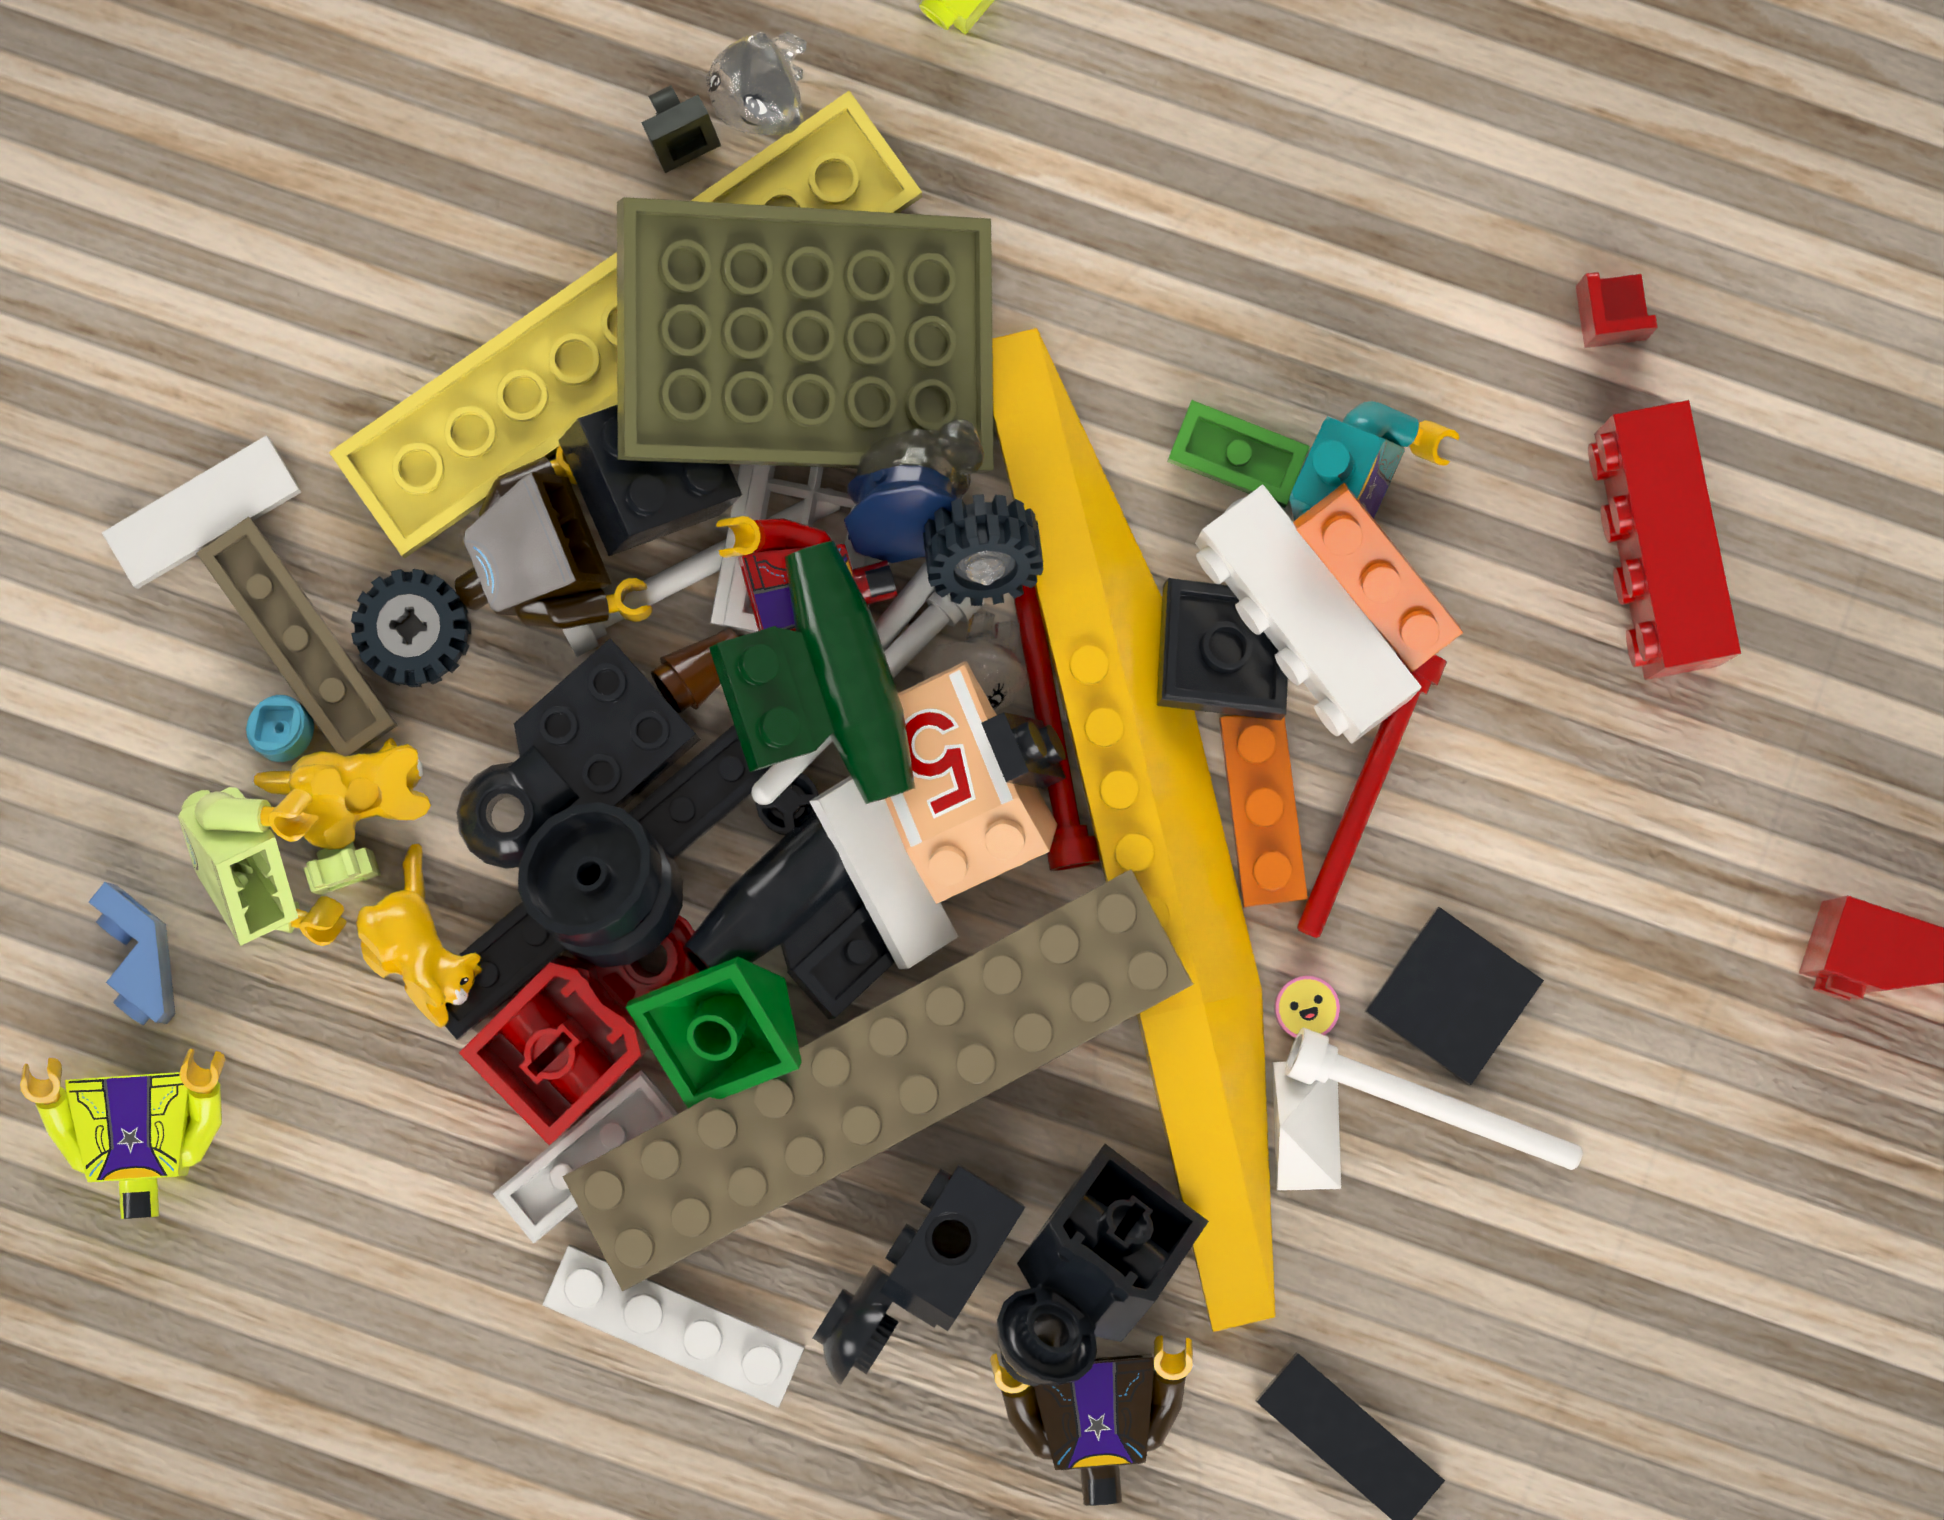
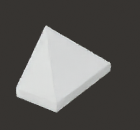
(1306, 1133)

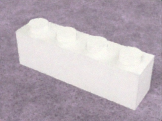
(1305, 615)

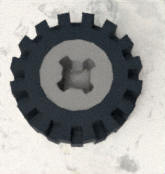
(430, 648)

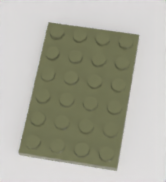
(797, 331)

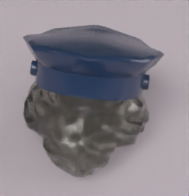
(904, 484)

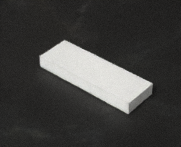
(201, 512)
(883, 874)
(538, 1194)

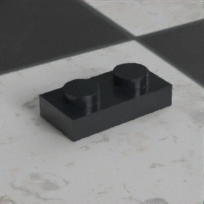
(1026, 750)

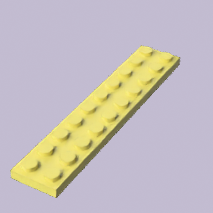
(530, 383)

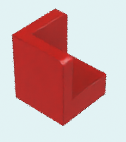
(1613, 310)

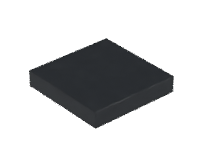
(1213, 657)
(1454, 996)

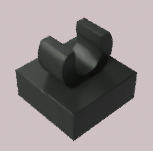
(679, 129)

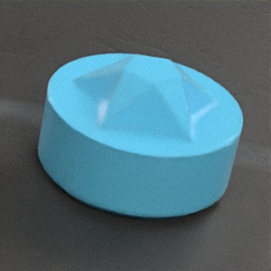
(280, 728)

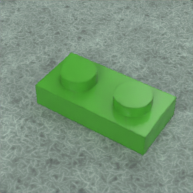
(1237, 452)

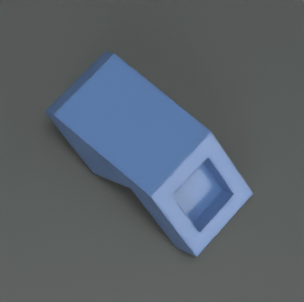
(145, 974)

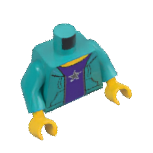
(1364, 454)

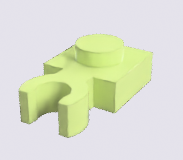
(340, 868)

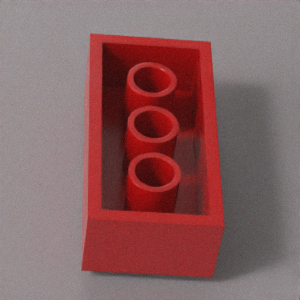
(1664, 541)

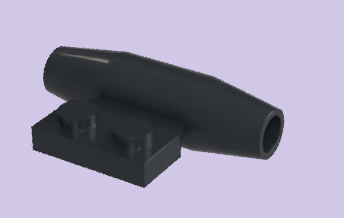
(807, 905)

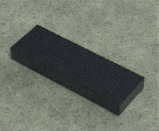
(1349, 1440)

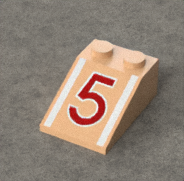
(962, 815)

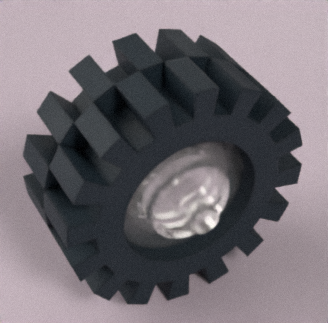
(983, 550)

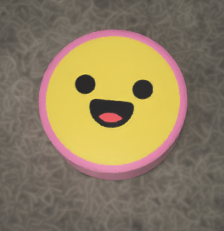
(1306, 1004)

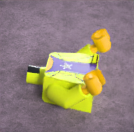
(131, 1125)

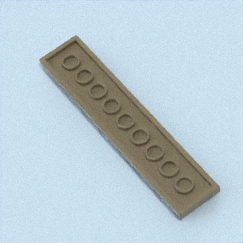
(879, 1080)

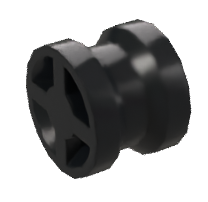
(788, 803)

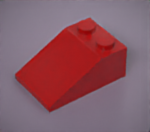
(1870, 949)

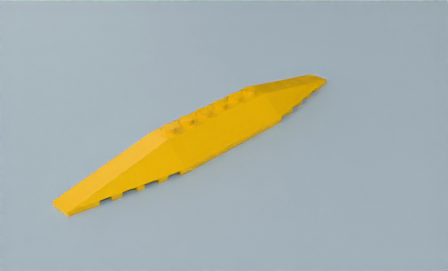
(1154, 816)

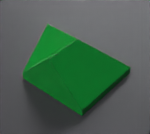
(720, 1030)

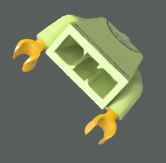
(243, 865)

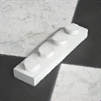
(675, 1327)

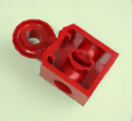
(570, 1035)

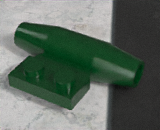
(819, 681)

